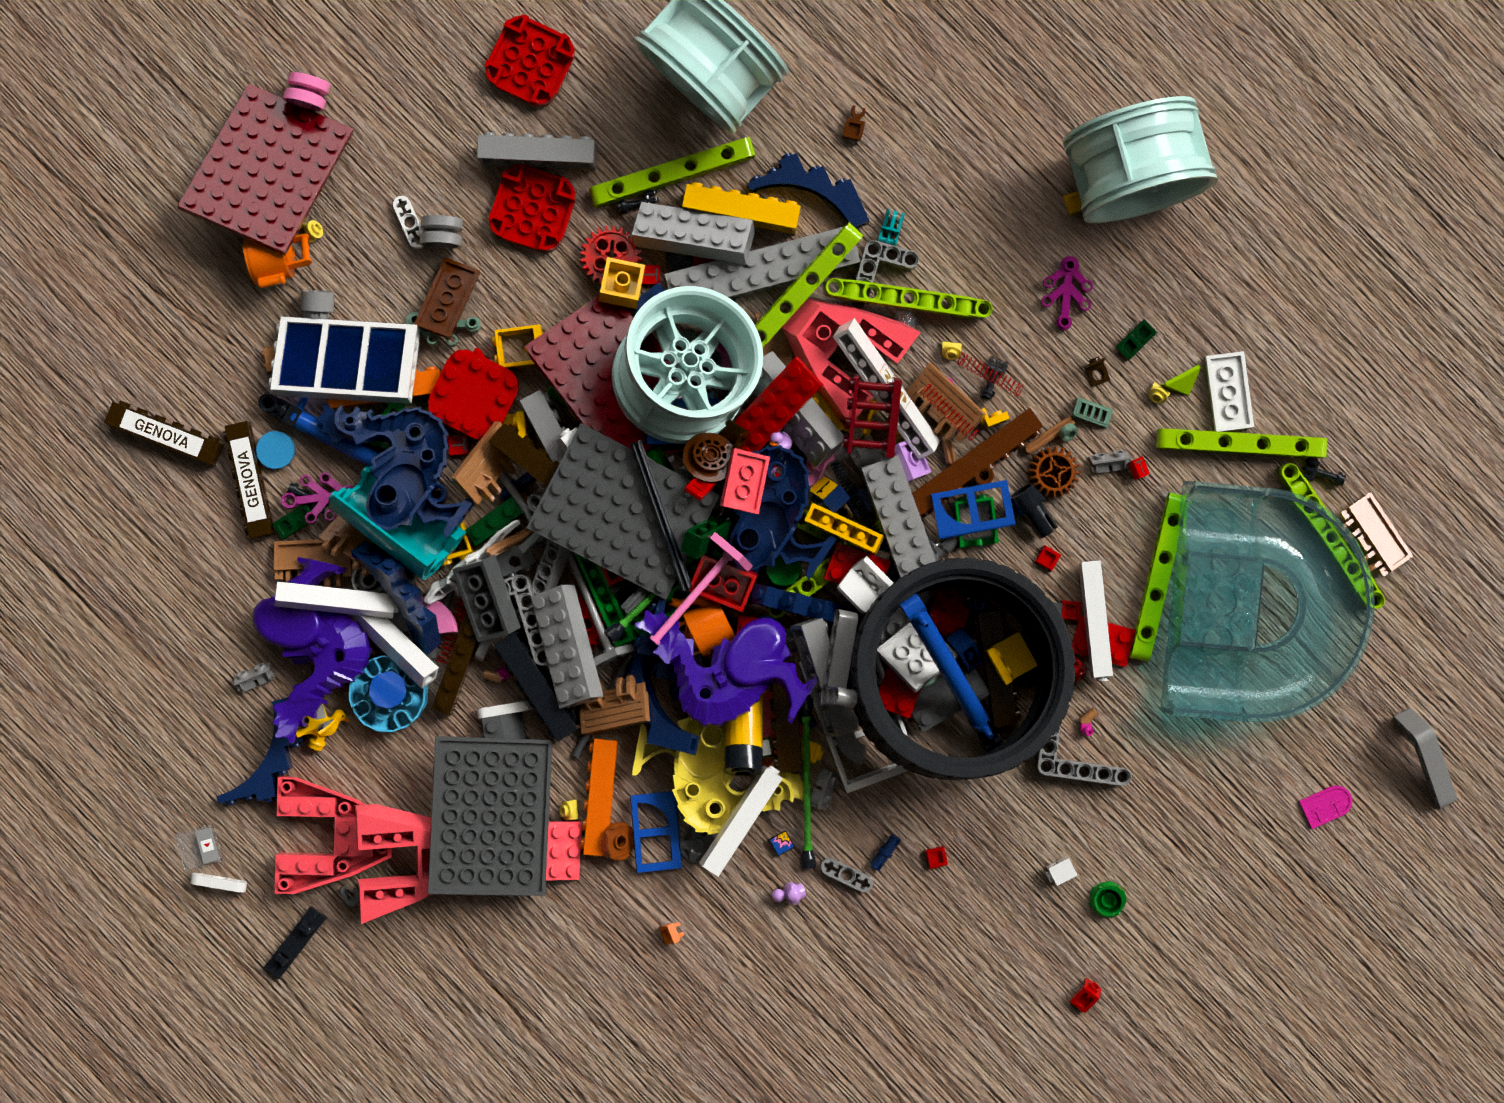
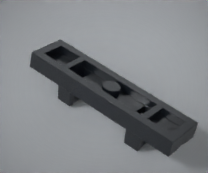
(295, 942)

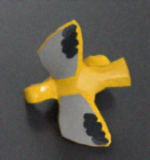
(321, 727)

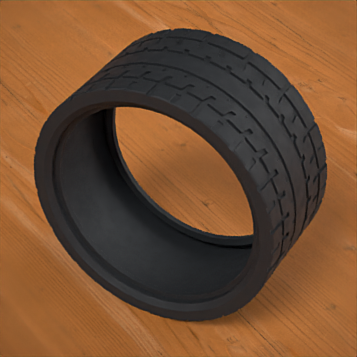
(1053, 658)

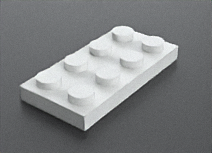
(1229, 391)

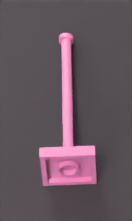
(729, 554)

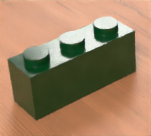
(494, 521)
(698, 540)

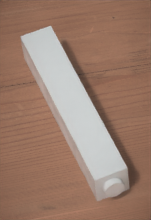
(334, 600)
(1095, 620)
(399, 648)
(741, 820)

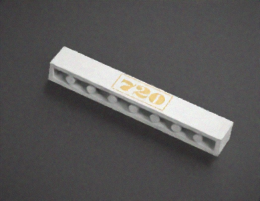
(874, 369)

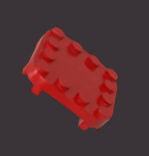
(530, 60)
(532, 208)
(473, 393)

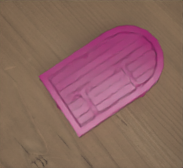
(1326, 805)

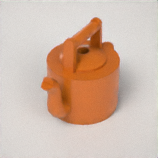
(270, 267)
(705, 625)

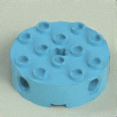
(380, 718)

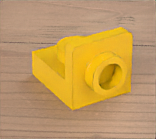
(996, 418)
(815, 751)

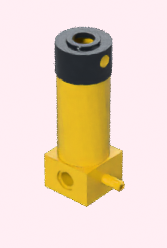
(744, 743)

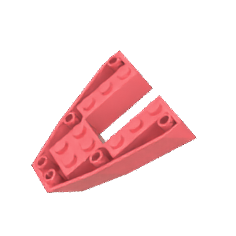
(812, 340)
(391, 828)
(309, 870)

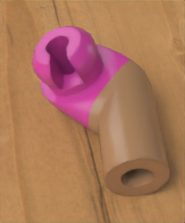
(498, 676)
(1085, 722)

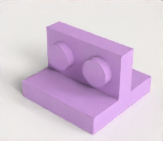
(911, 464)

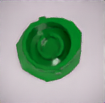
(783, 574)
(1107, 899)

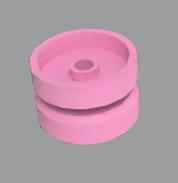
(306, 91)

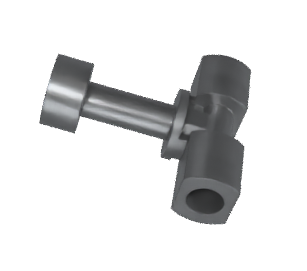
(940, 549)

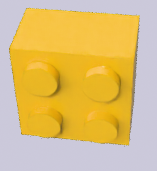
(621, 283)

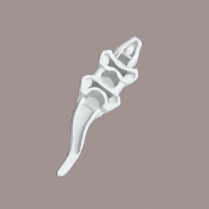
(439, 589)

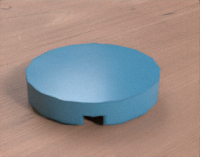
(275, 450)

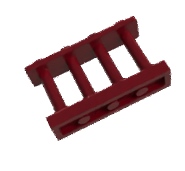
(889, 427)

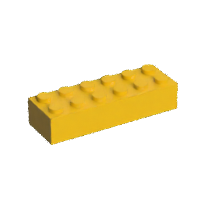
(765, 213)

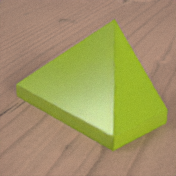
(1184, 382)

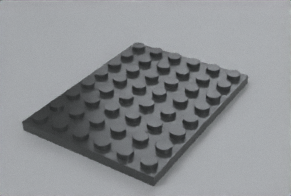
(605, 514)
(489, 816)

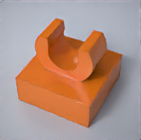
(670, 934)

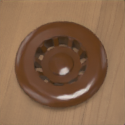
(711, 452)

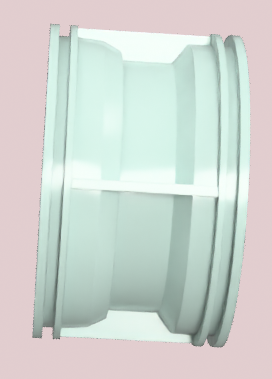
(712, 58)
(1140, 159)
(723, 323)

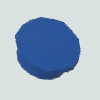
(387, 690)

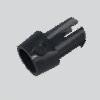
(1028, 502)

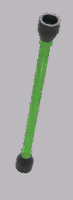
(616, 630)
(807, 857)

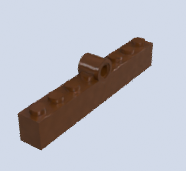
(979, 460)

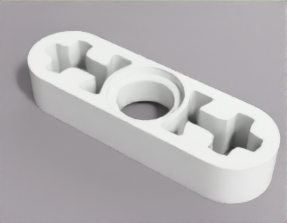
(399, 211)
(503, 709)
(218, 882)

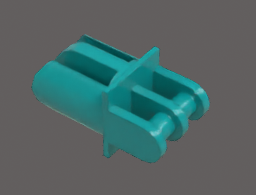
(891, 230)

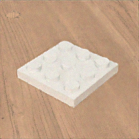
(909, 658)

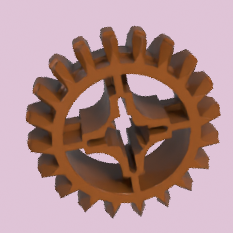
(1051, 463)

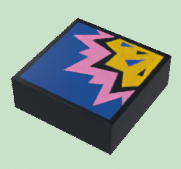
(781, 842)

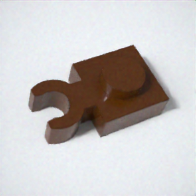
(853, 126)

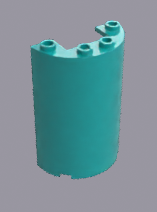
(416, 546)

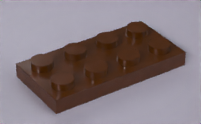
(447, 298)

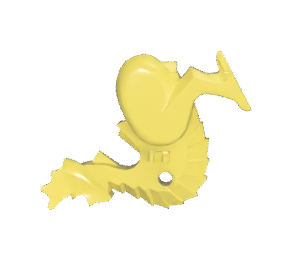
(701, 778)

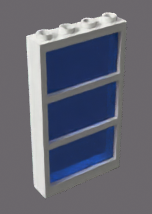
(345, 360)

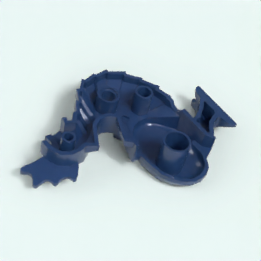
(405, 470)
(771, 531)

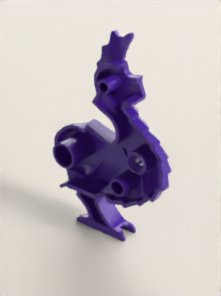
(311, 638)
(737, 671)

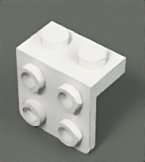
(864, 584)

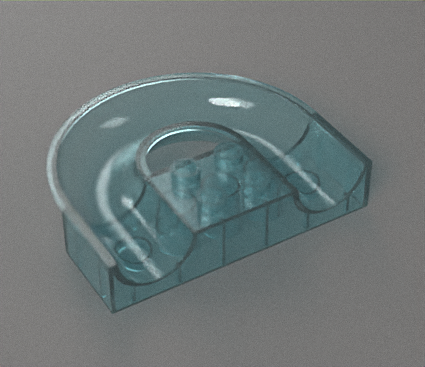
(1216, 601)

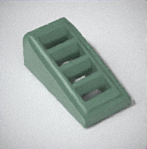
(1077, 406)

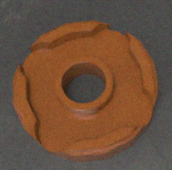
(610, 838)

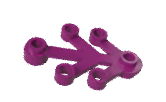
(1067, 290)
(321, 497)

